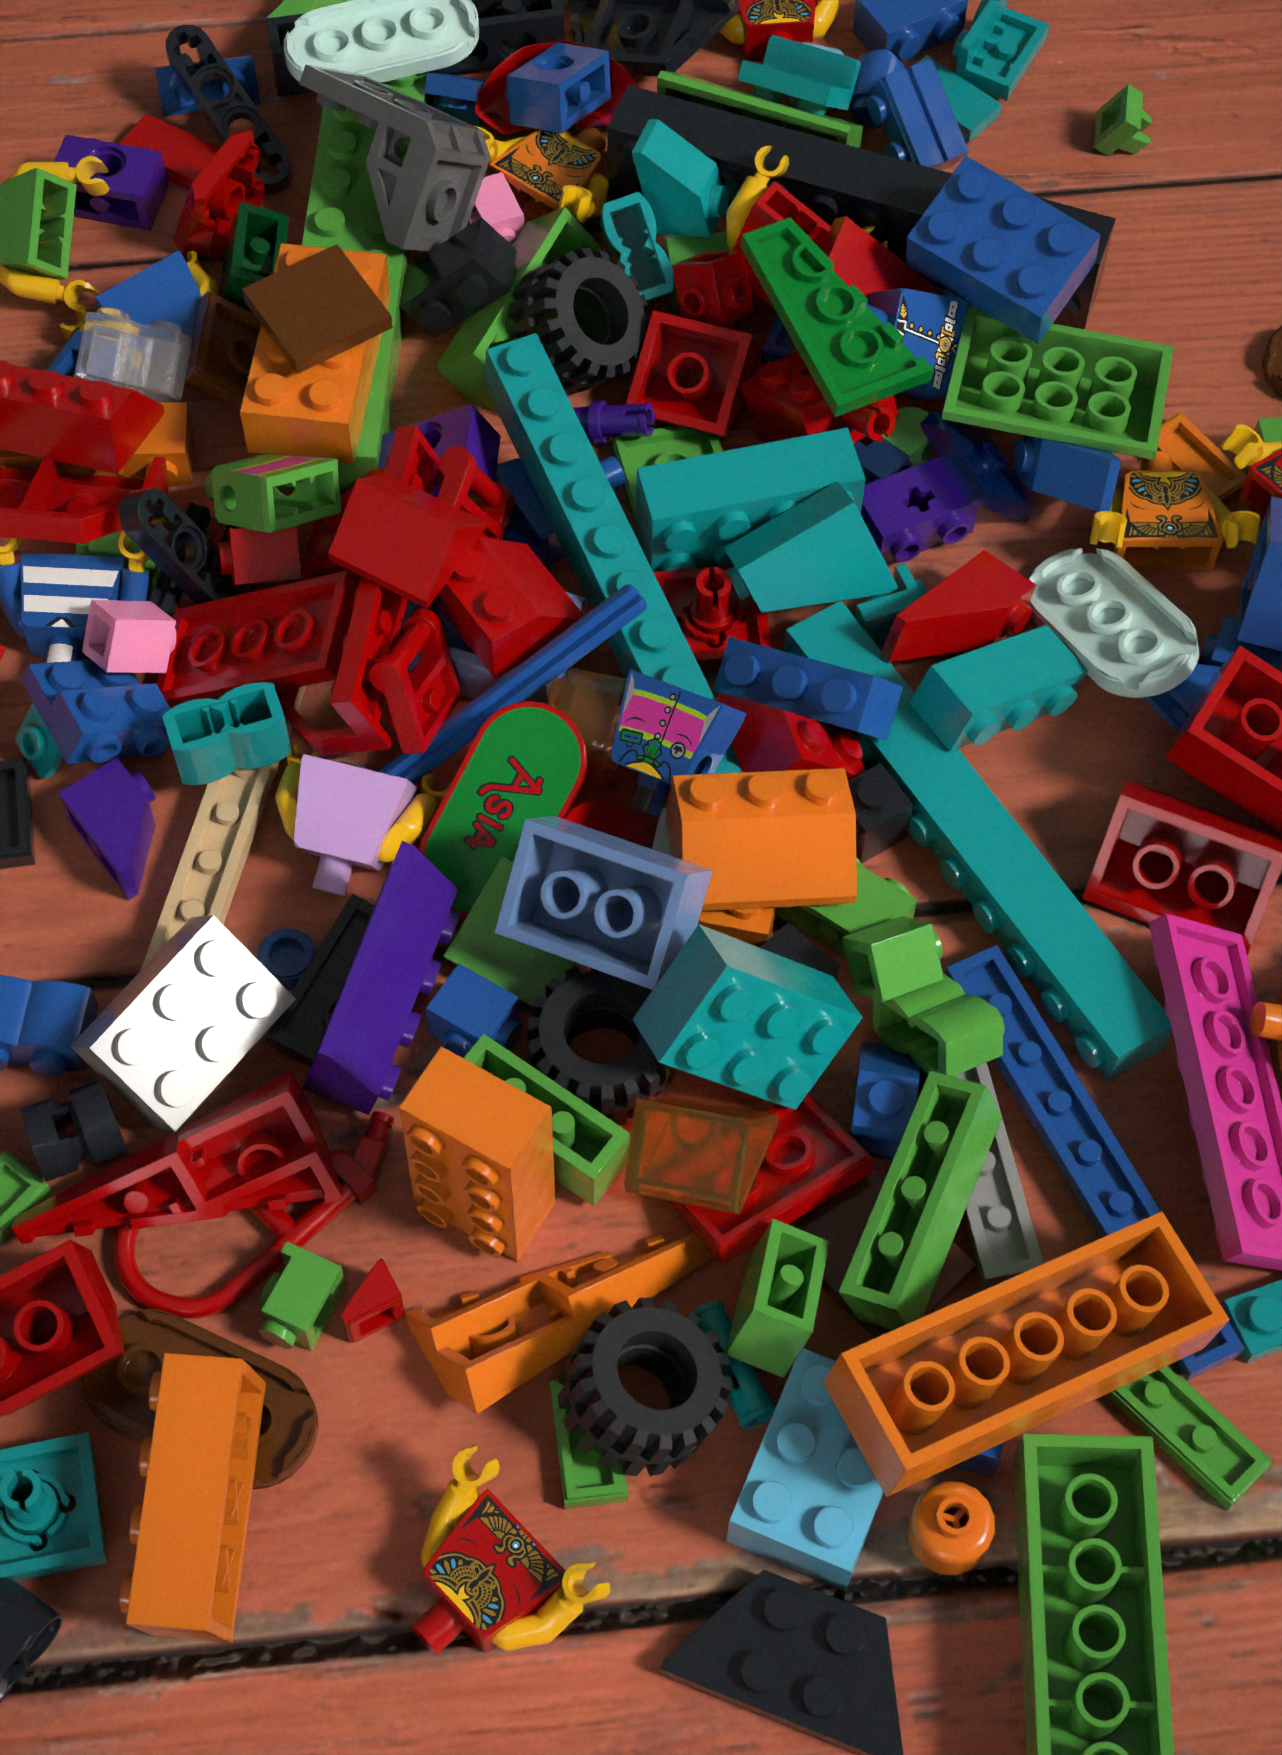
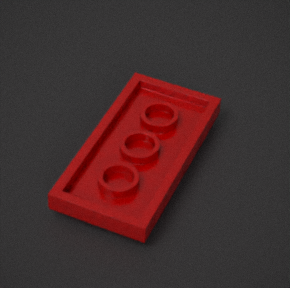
(268, 636)

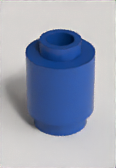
(873, 67)

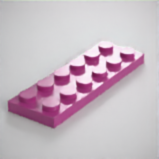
(1226, 1084)

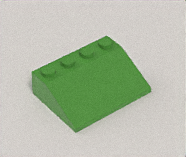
(1065, 389)

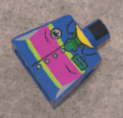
(669, 734)

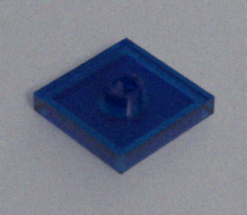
(979, 467)

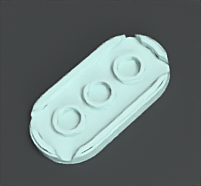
(383, 37)
(1114, 622)

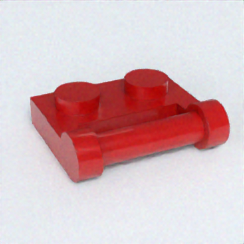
(464, 475)
(428, 694)

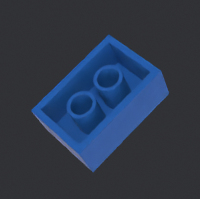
(1002, 249)

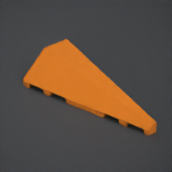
(517, 1333)

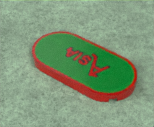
(518, 768)

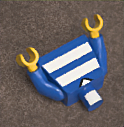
(52, 593)

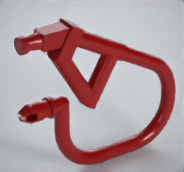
(357, 1181)

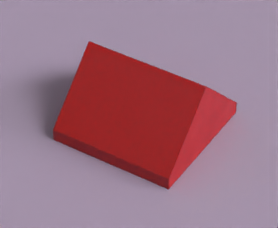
(403, 537)

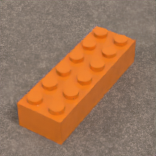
(1023, 1352)

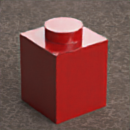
(260, 556)

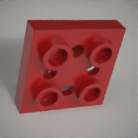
(706, 607)

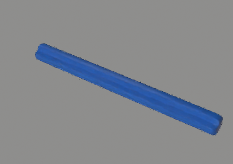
(523, 681)

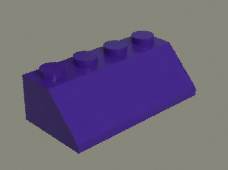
(383, 983)

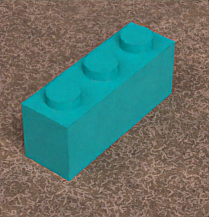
(998, 688)

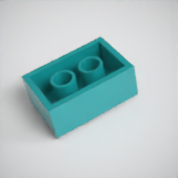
(746, 1018)

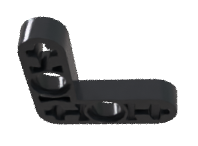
(159, 544)

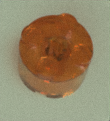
(594, 705)

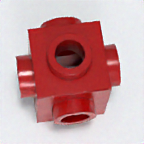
(714, 287)

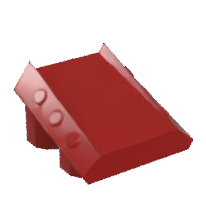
(216, 196)

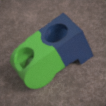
(901, 450)

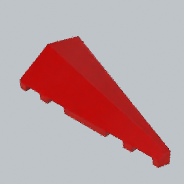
(237, 1158)

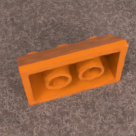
(767, 836)

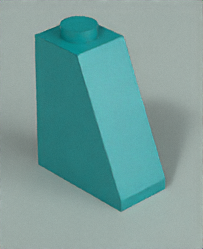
(810, 556)

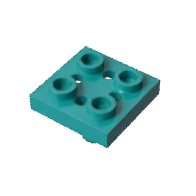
(31, 1490)

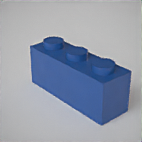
(809, 688)

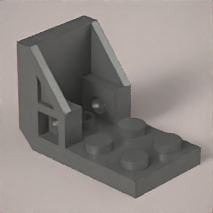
(436, 183)

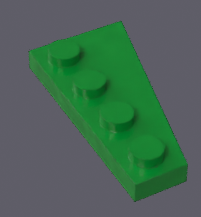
(834, 330)

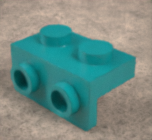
(998, 48)
(805, 72)

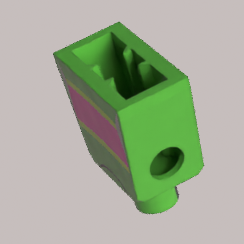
(248, 494)

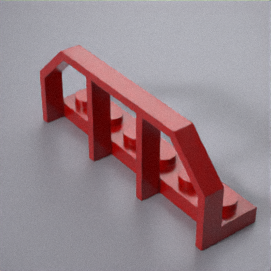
(67, 505)
(374, 619)

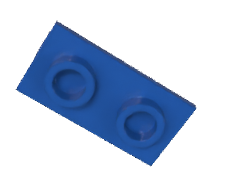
(177, 100)

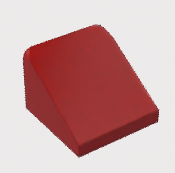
(373, 1305)

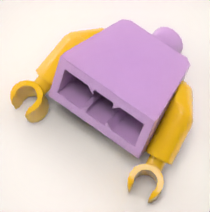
(350, 815)

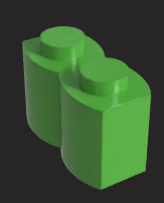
(941, 1027)

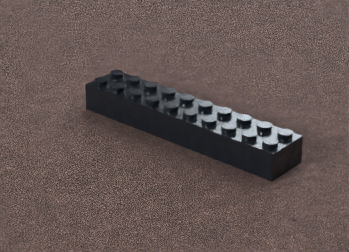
(821, 174)

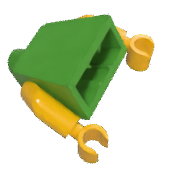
(38, 227)

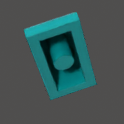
(678, 183)

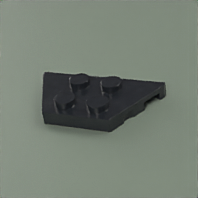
(649, 33)
(798, 1664)

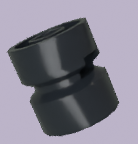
(94, 1123)

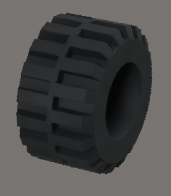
(606, 304)
(589, 1003)
(672, 1351)

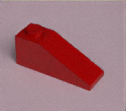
(962, 612)

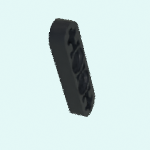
(230, 108)

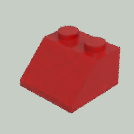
(693, 373)
(505, 604)
(786, 741)

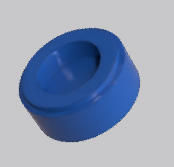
(286, 955)

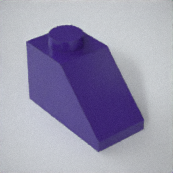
(114, 821)

